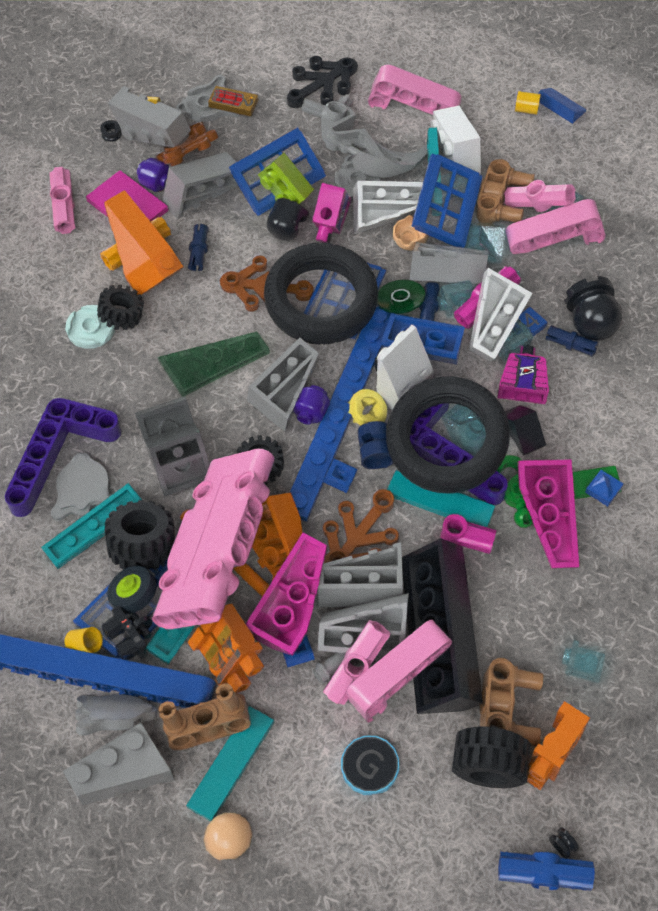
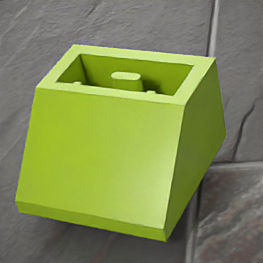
(285, 180)

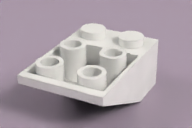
(402, 366)

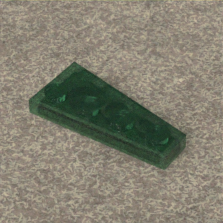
(209, 362)

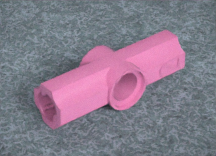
(540, 196)
(62, 200)
(364, 648)

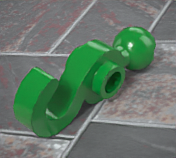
(513, 494)

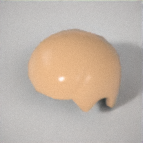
(406, 235)
(227, 836)

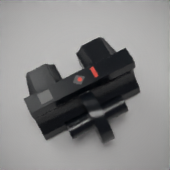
(120, 624)

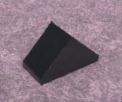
(525, 429)

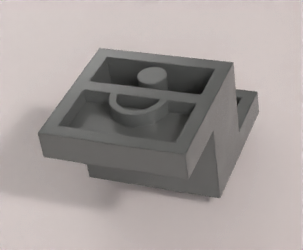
(174, 445)

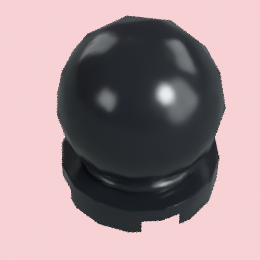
(594, 308)

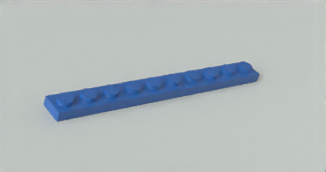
(337, 419)

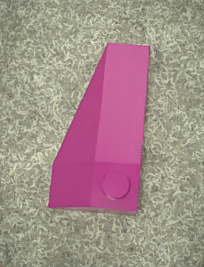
(551, 504)
(288, 603)

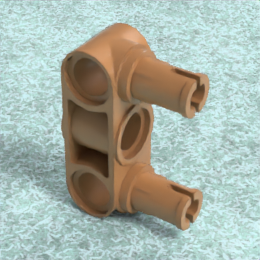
(491, 197)
(500, 697)
(187, 728)

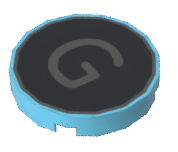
(370, 765)

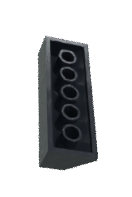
(440, 592)

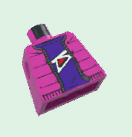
(332, 203)
(525, 377)

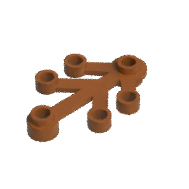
(196, 139)
(242, 282)
(358, 536)

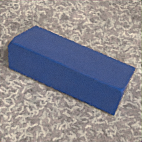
(561, 104)

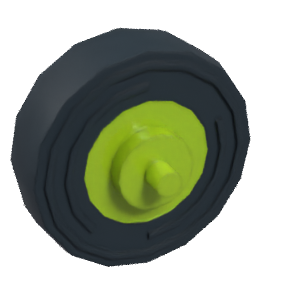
(132, 589)

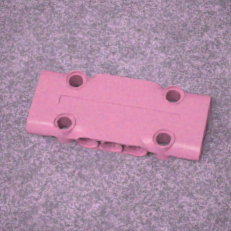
(214, 540)

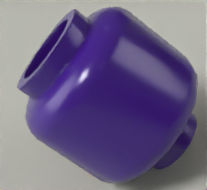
(153, 174)
(311, 405)

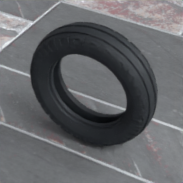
(321, 257)
(448, 478)

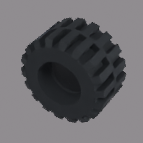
(139, 535)
(491, 757)

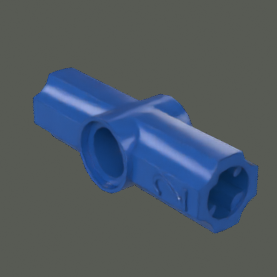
(546, 870)

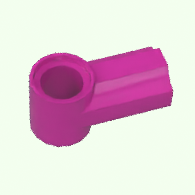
(470, 535)

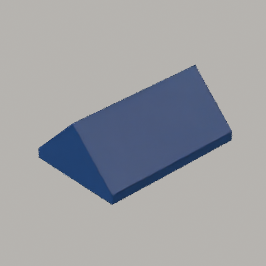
(439, 339)

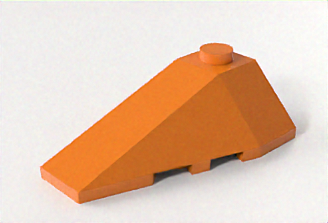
(142, 249)
(277, 531)

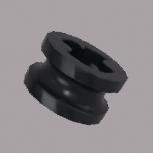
(108, 125)
(564, 843)

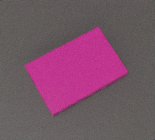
(148, 203)

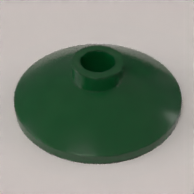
(400, 296)

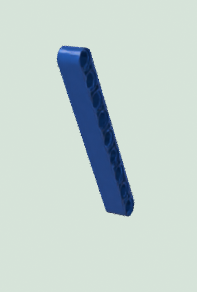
(104, 672)

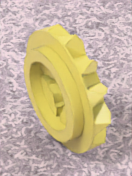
(365, 398)

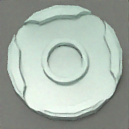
(84, 331)

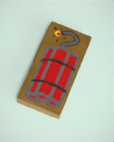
(233, 101)

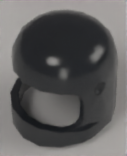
(285, 218)

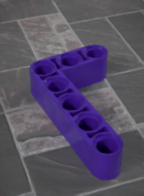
(50, 447)
(446, 450)

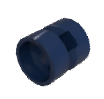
(373, 445)

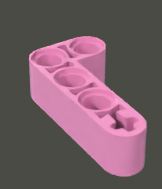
(410, 90)
(556, 226)
(396, 669)

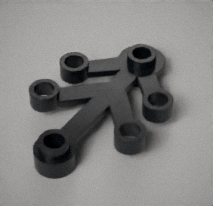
(344, 67)

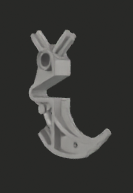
(373, 159)

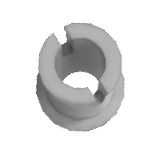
(326, 670)

